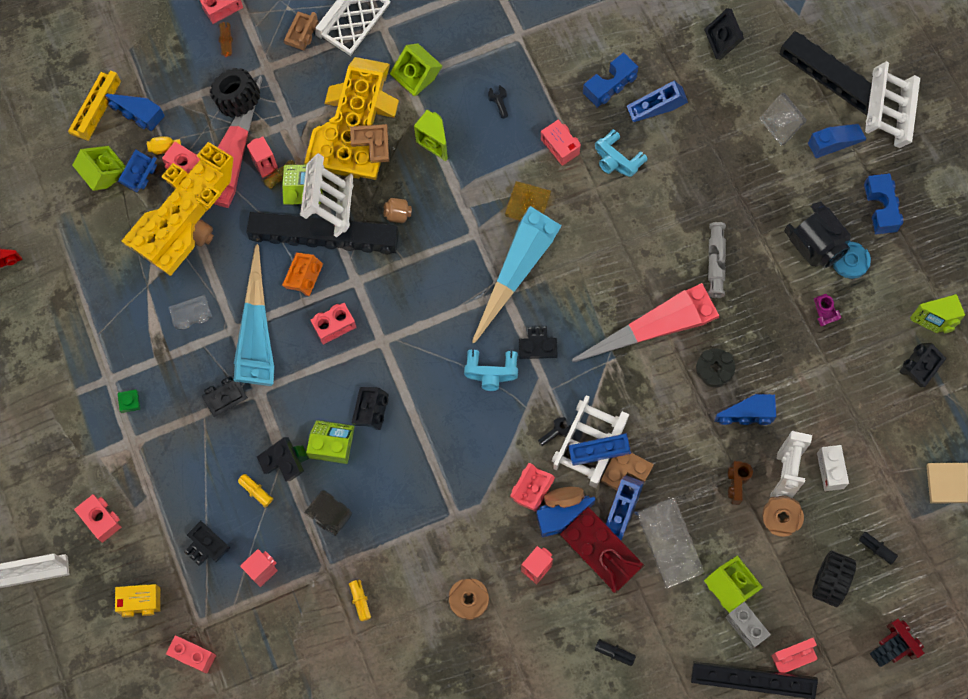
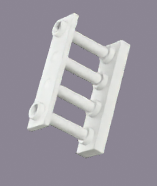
(907, 105)
(312, 195)
(618, 424)
(791, 454)

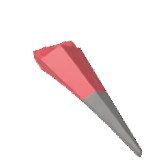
(234, 145)
(682, 312)

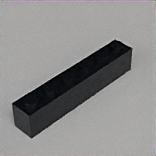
(827, 71)

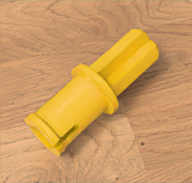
(255, 490)
(359, 600)

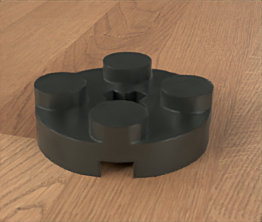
(707, 374)

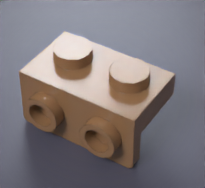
(301, 30)

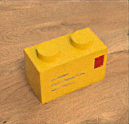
(137, 599)

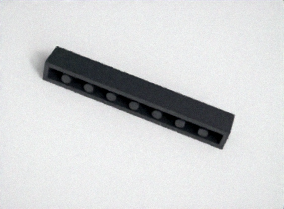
(320, 232)

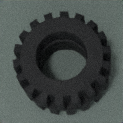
(235, 92)
(834, 578)

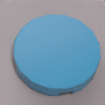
(854, 263)

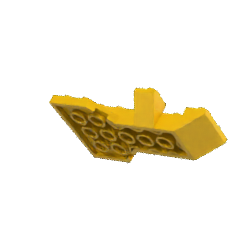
(355, 100)
(167, 232)

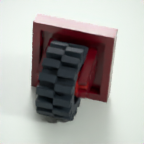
(897, 644)

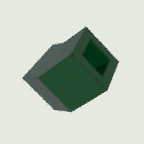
(301, 453)

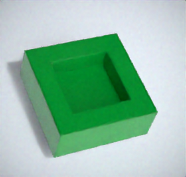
(128, 401)

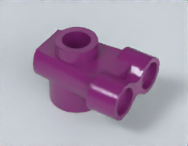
(827, 314)

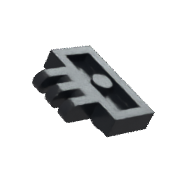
(537, 345)
(205, 544)

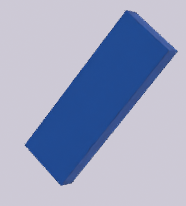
(599, 449)

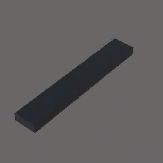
(754, 680)

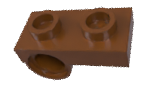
(737, 481)

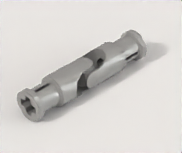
(716, 266)

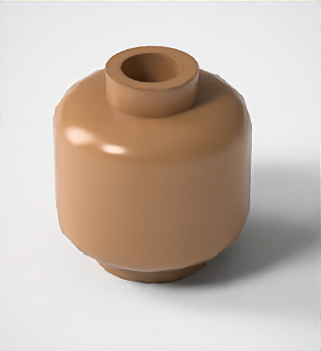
(397, 210)
(202, 233)

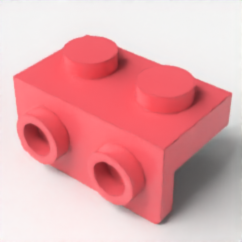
(532, 487)

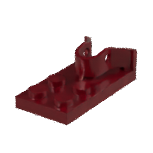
(602, 550)

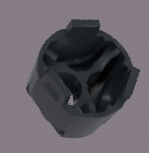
(820, 237)

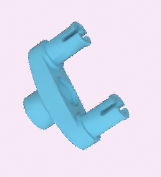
(614, 160)
(491, 375)

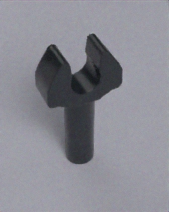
(499, 100)
(556, 431)

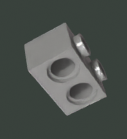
(747, 625)

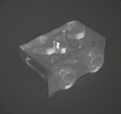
(190, 312)

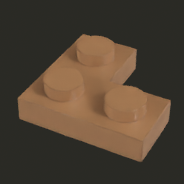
(374, 136)
(623, 465)

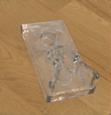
(670, 542)

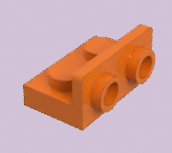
(303, 273)

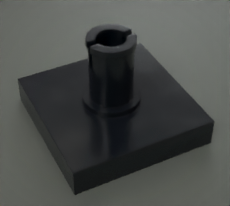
(724, 33)

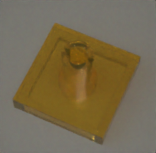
(525, 196)

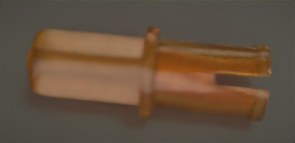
(225, 39)

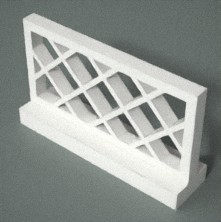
(337, 11)
(33, 569)

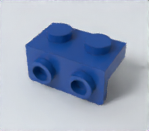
(137, 170)

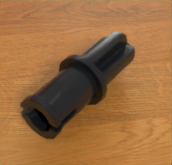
(878, 548)
(615, 652)

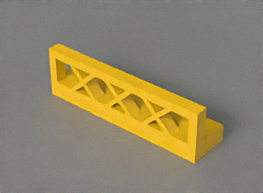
(97, 107)

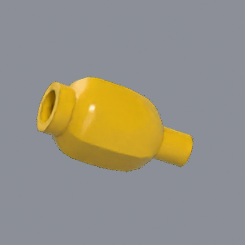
(160, 145)

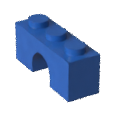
(600, 90)
(882, 189)

